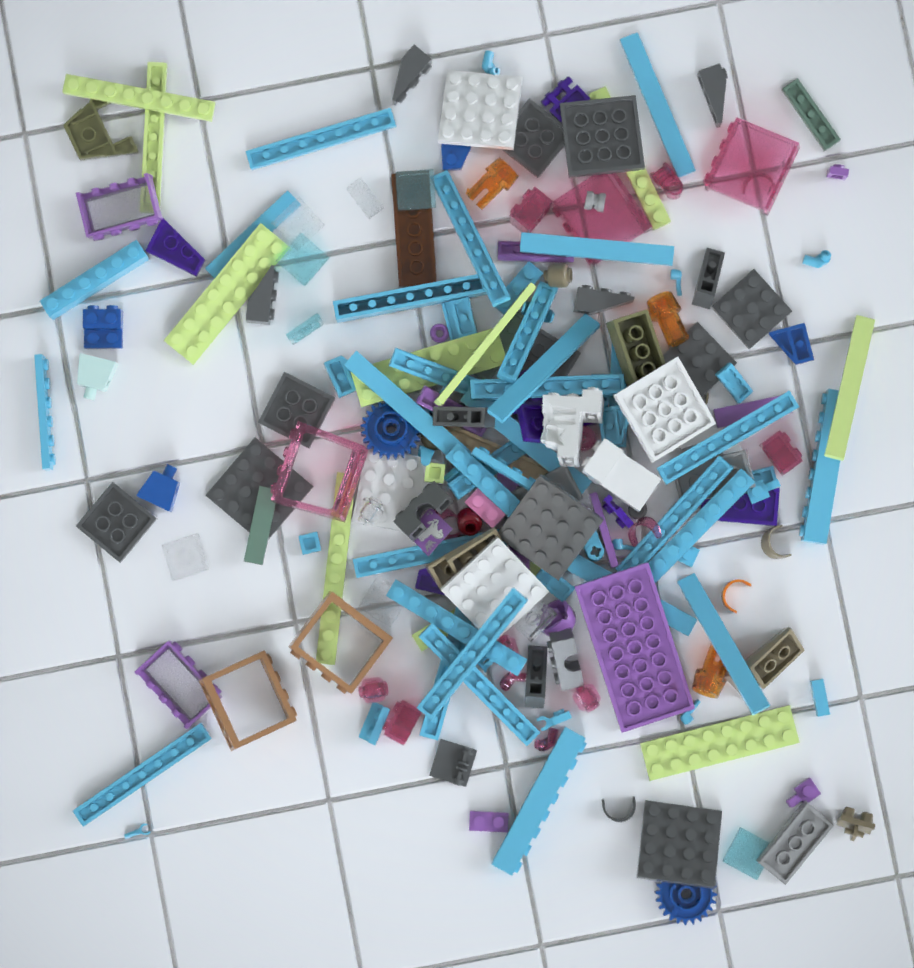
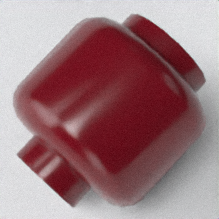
(468, 522)

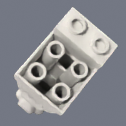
(565, 421)
(620, 474)

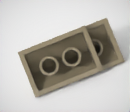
(451, 563)
(773, 658)

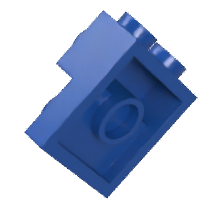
(103, 327)

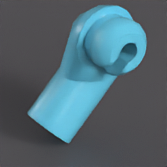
(487, 64)
(818, 261)

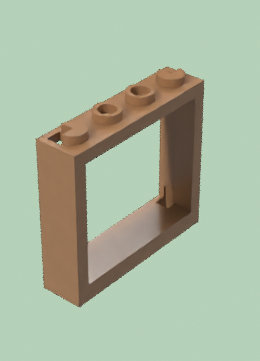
(326, 673)
(220, 713)

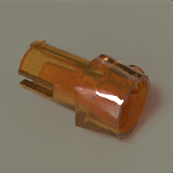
(498, 177)
(664, 310)
(710, 678)

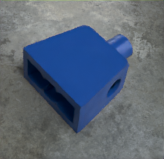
(161, 488)

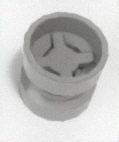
(595, 201)

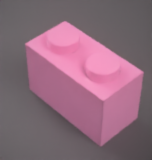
(485, 508)

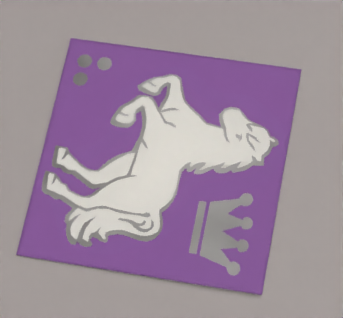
(435, 533)

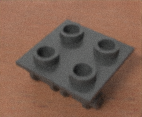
(453, 762)

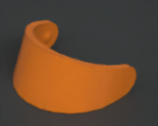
(724, 590)

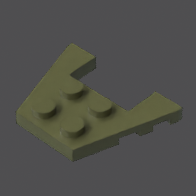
(91, 137)

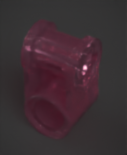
(665, 179)

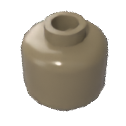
(558, 275)

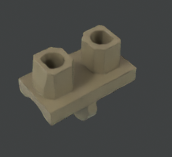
(854, 826)

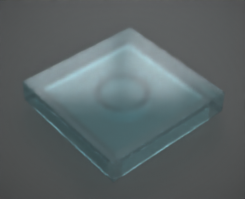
(415, 189)
(302, 259)
(304, 329)
(744, 852)

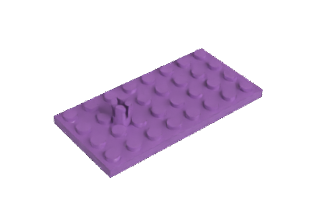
(634, 647)

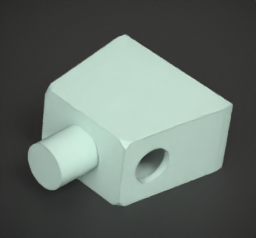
(95, 374)

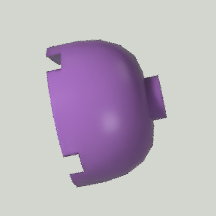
(565, 619)

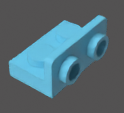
(374, 723)

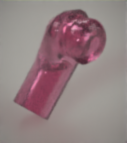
(509, 679)
(548, 742)

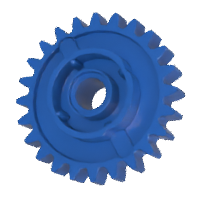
(384, 442)
(684, 908)

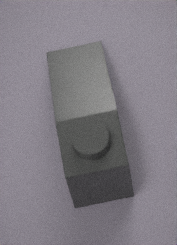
(714, 86)
(708, 278)
(462, 417)
(536, 677)

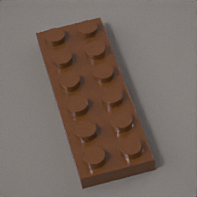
(414, 244)

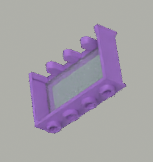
(119, 207)
(176, 682)

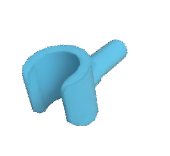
(677, 275)
(618, 545)
(686, 718)
(136, 832)

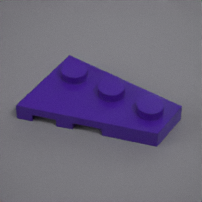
(174, 249)

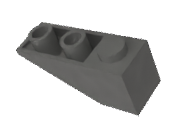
(412, 66)
(598, 301)
(260, 303)

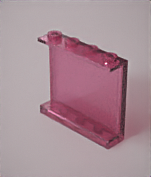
(751, 165)
(620, 218)

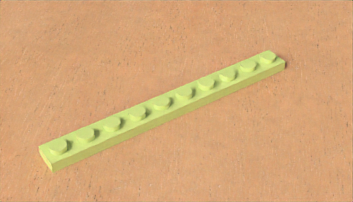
(334, 582)

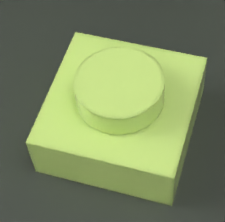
(435, 472)

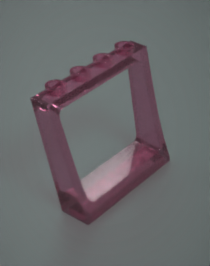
(349, 481)

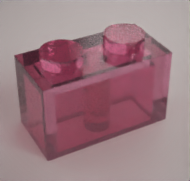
(781, 452)

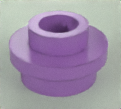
(435, 328)

